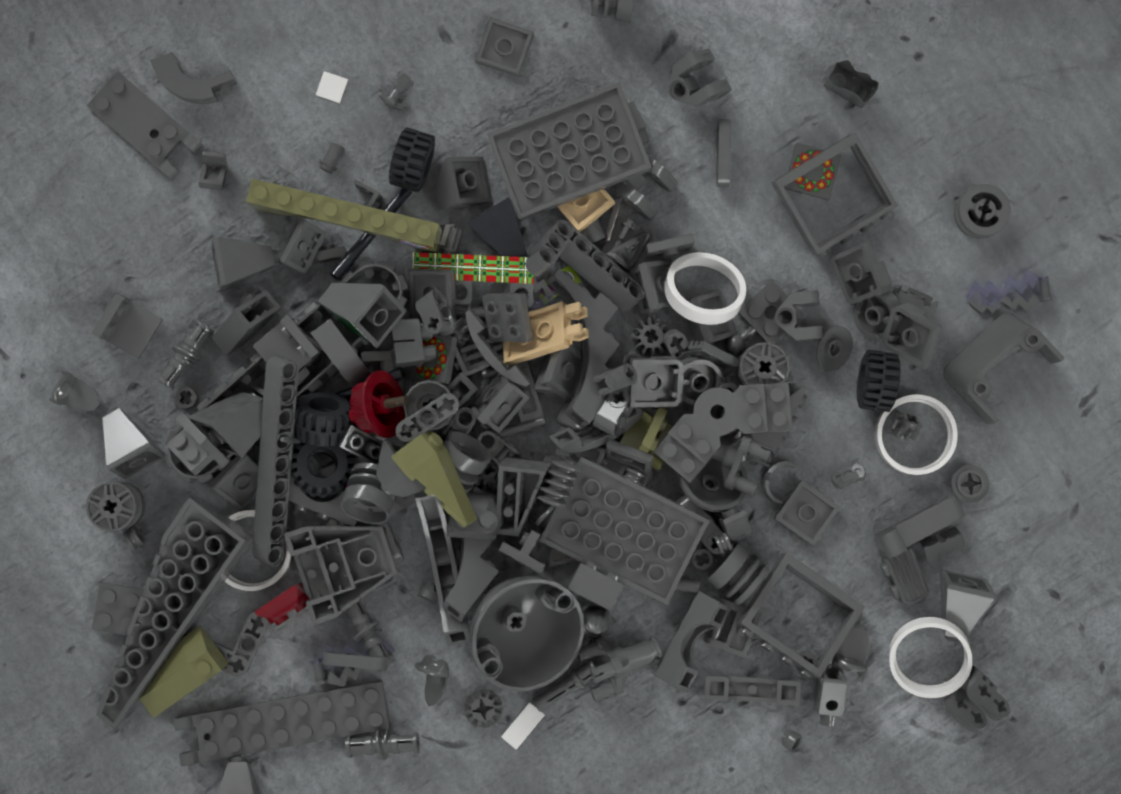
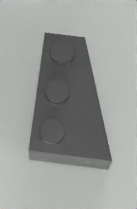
(516, 493)

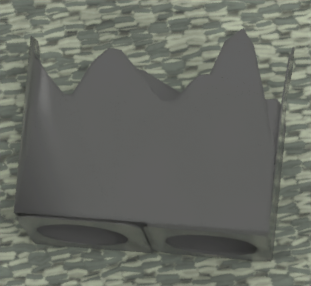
(845, 68)

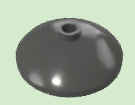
(717, 497)

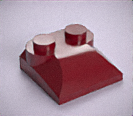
(279, 607)

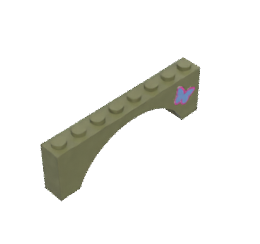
(389, 225)

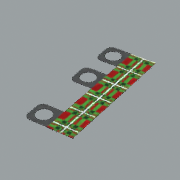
(480, 268)

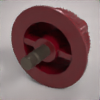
(378, 404)

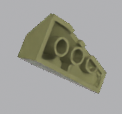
(432, 466)
(187, 668)

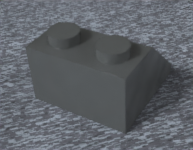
(595, 585)

